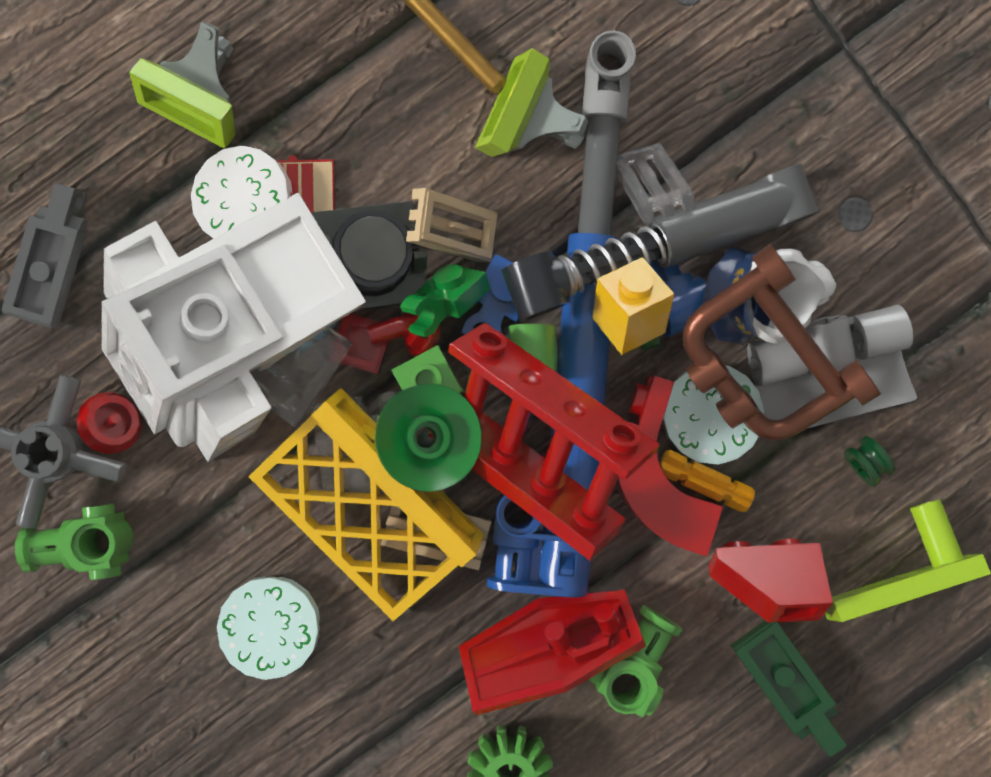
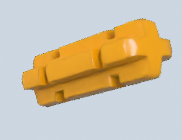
(706, 481)

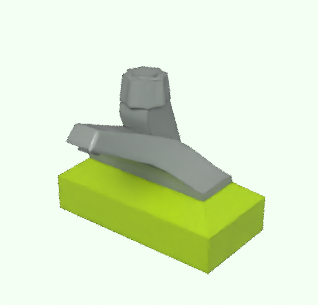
(190, 88)
(528, 110)

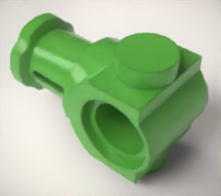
(77, 543)
(644, 664)

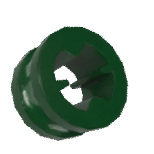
(869, 461)

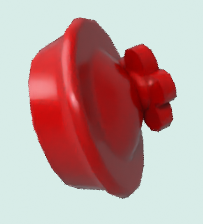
(108, 423)

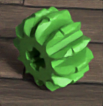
(509, 751)

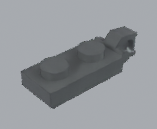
(48, 259)

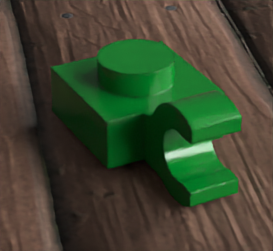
(447, 293)

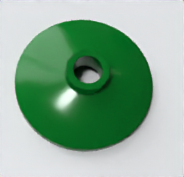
(454, 441)

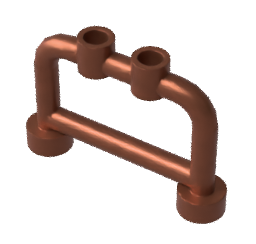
(737, 404)

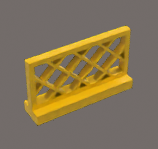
(431, 511)

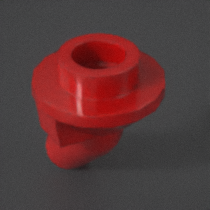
(397, 328)

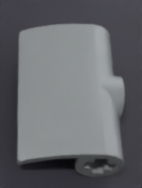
(869, 337)

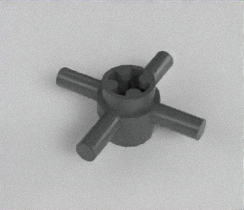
(55, 435)

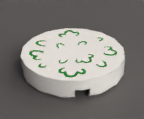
(237, 187)

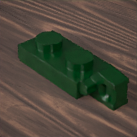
(789, 684)

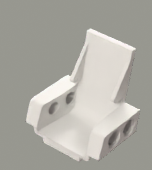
(202, 321)

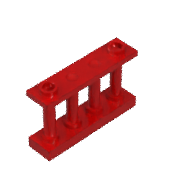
(524, 475)

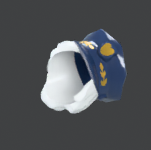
(810, 290)

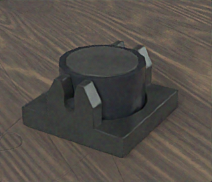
(376, 251)

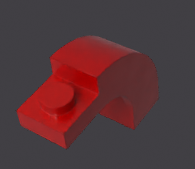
(648, 493)

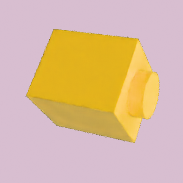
(632, 305)

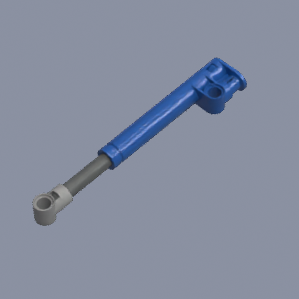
(543, 559)

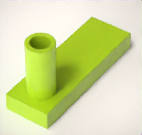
(947, 569)

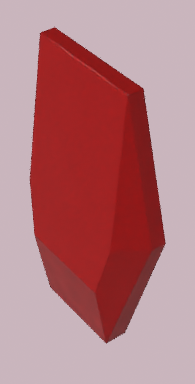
(548, 648)

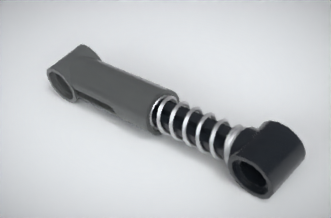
(772, 203)

